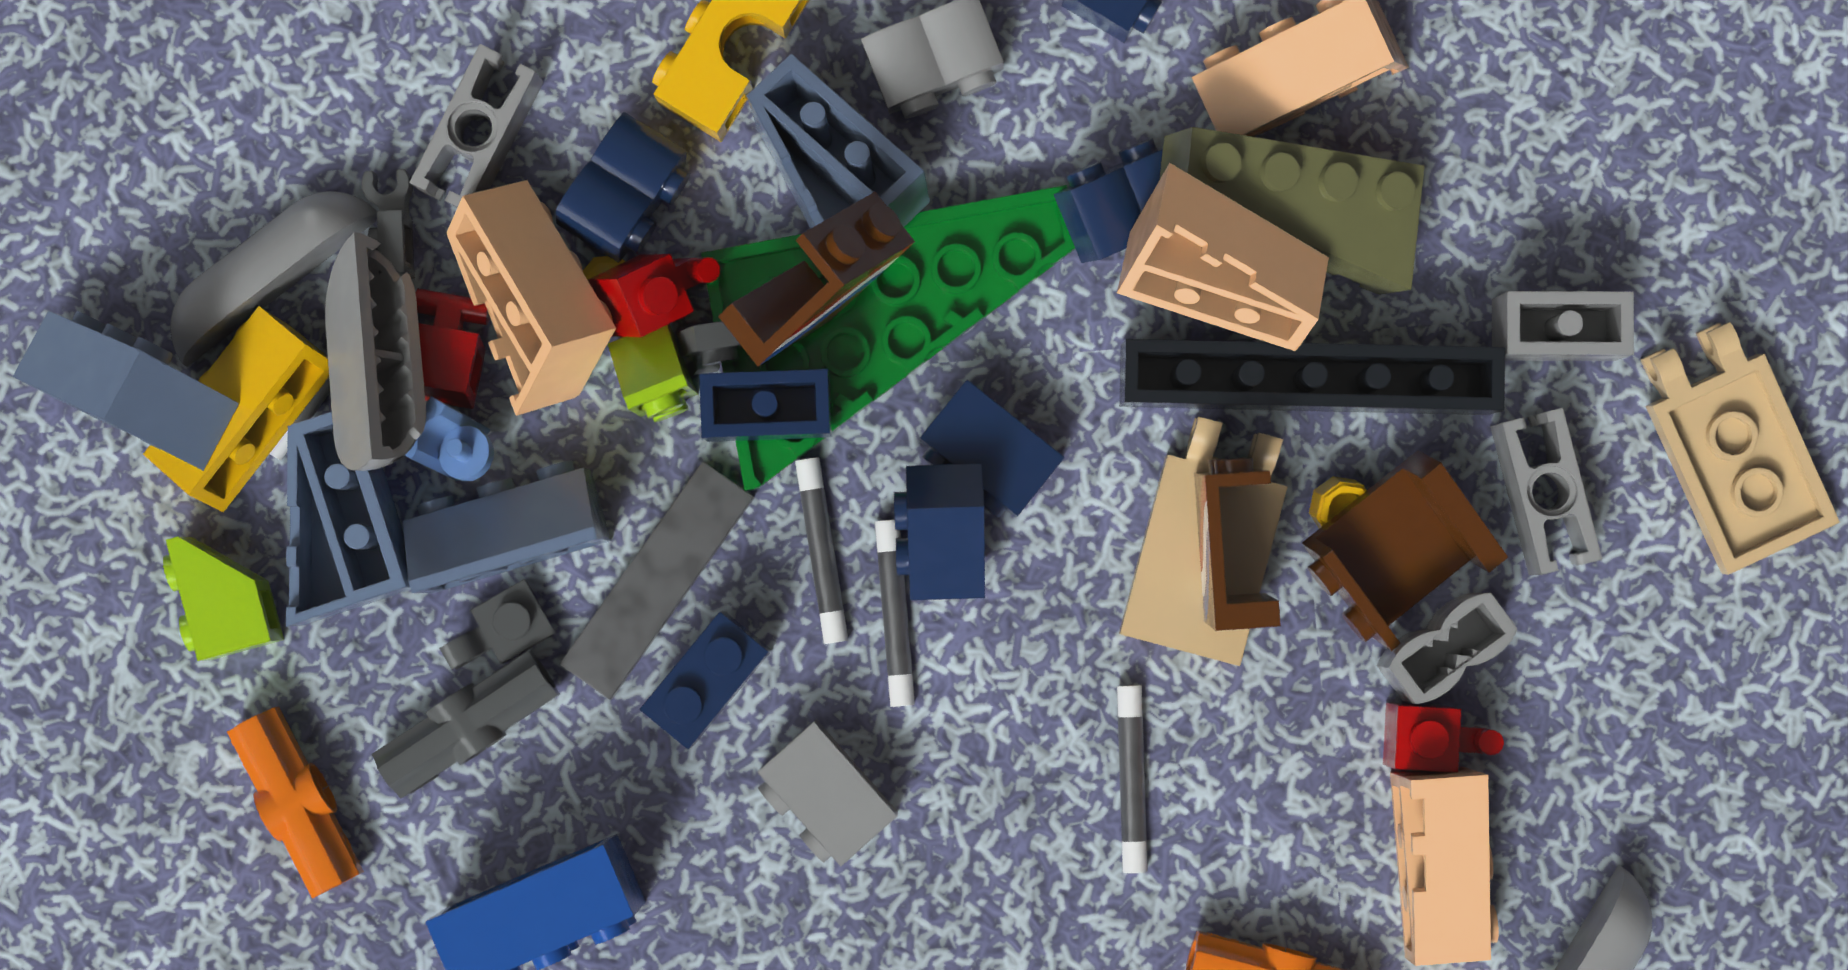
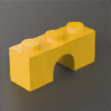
(697, 80)

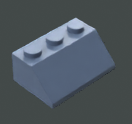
(503, 528)

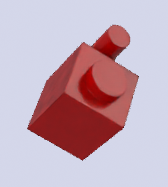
(651, 290)
(451, 356)
(1432, 738)

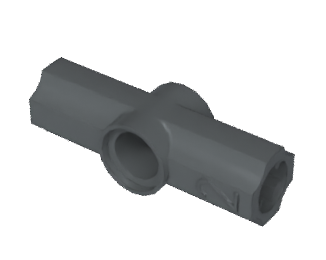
(465, 724)

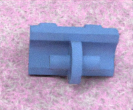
(453, 443)

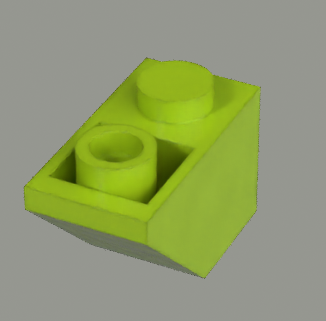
(652, 374)
(222, 601)

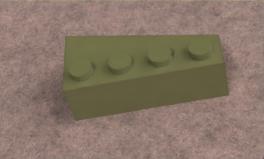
(1335, 201)

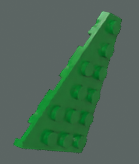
(944, 284)

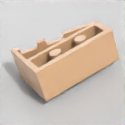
(1298, 66)
(1222, 264)
(534, 293)
(1444, 865)

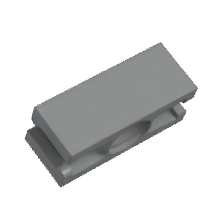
(464, 108)
(1571, 499)

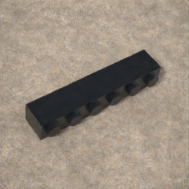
(1312, 377)

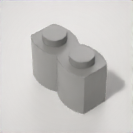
(933, 56)
(1458, 636)

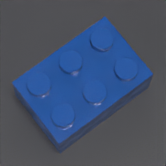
(541, 912)

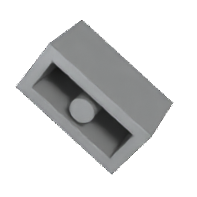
(1564, 325)
(825, 794)

